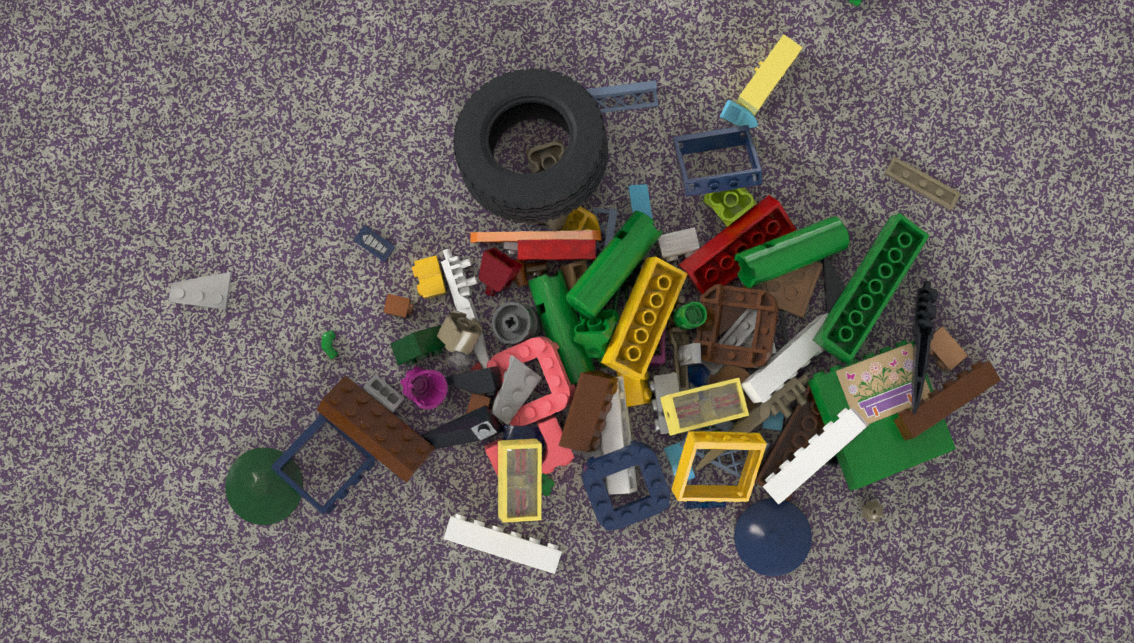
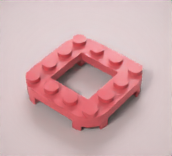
(554, 372)

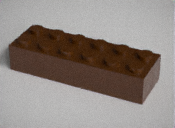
(375, 428)
(796, 433)

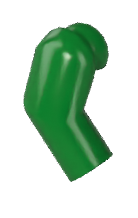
(326, 344)

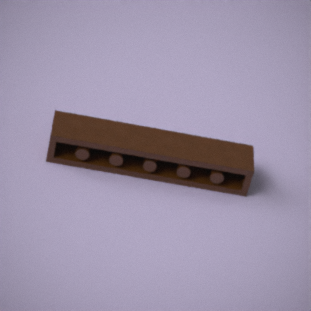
(947, 399)

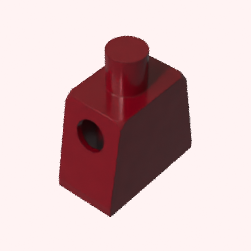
(497, 271)

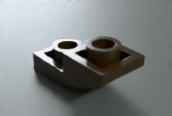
(536, 269)

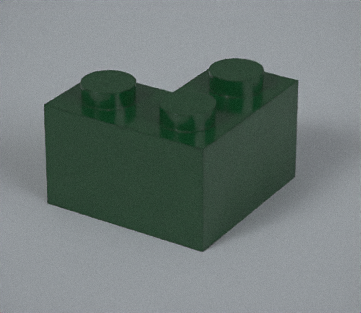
(417, 346)

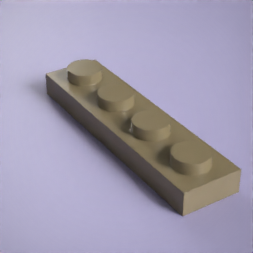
(922, 183)

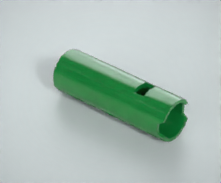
(792, 251)
(613, 265)
(559, 323)

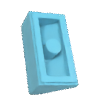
(640, 199)

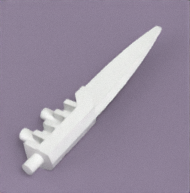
(460, 291)

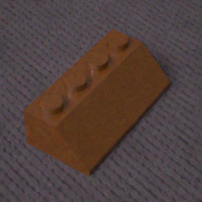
(589, 411)

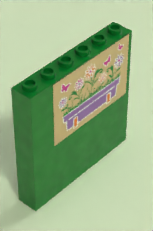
(878, 392)

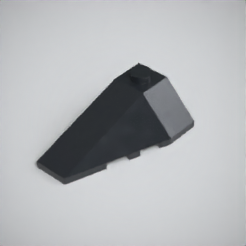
(468, 428)

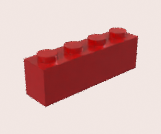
(557, 250)

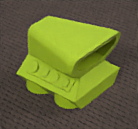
(730, 204)

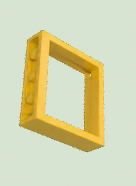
(719, 440)

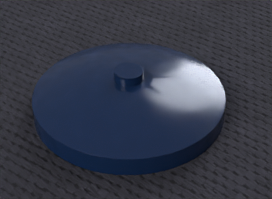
(772, 537)

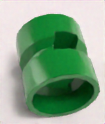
(690, 316)

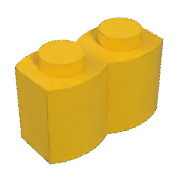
(429, 277)

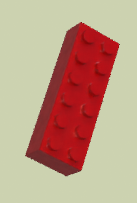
(715, 260)

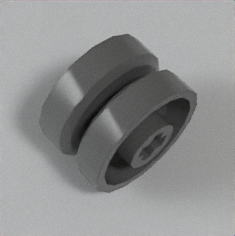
(516, 323)

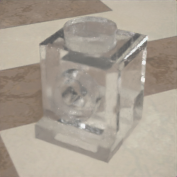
(460, 360)

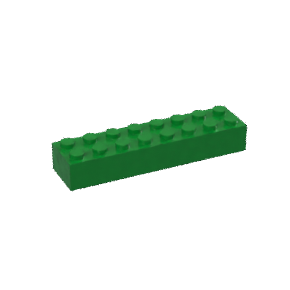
(871, 288)

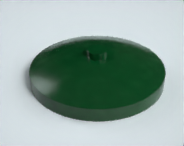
(258, 491)

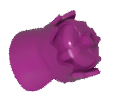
(425, 387)

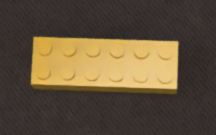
(644, 318)

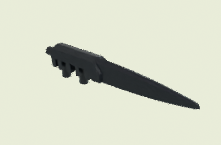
(923, 333)

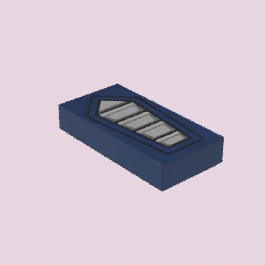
(374, 243)

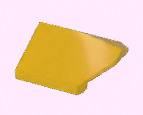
(581, 220)

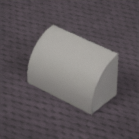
(383, 393)

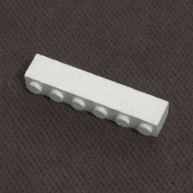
(784, 363)
(616, 436)
(818, 453)
(502, 544)

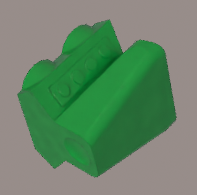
(596, 332)

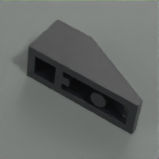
(832, 285)
(478, 381)

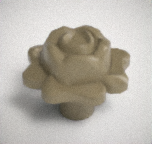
(872, 511)

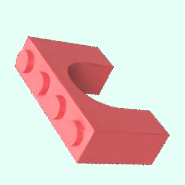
(553, 455)

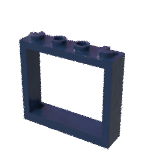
(717, 140)
(299, 444)

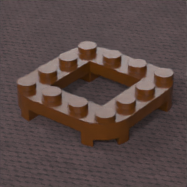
(764, 331)

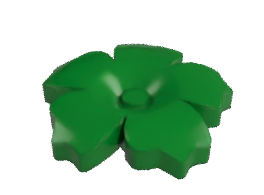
(546, 484)

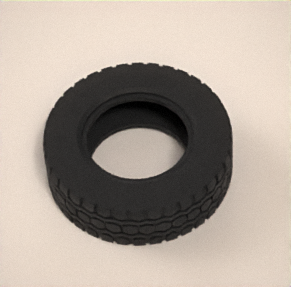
(519, 98)

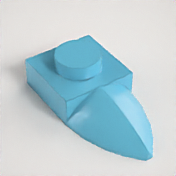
(738, 115)

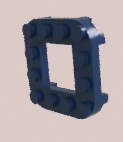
(615, 462)

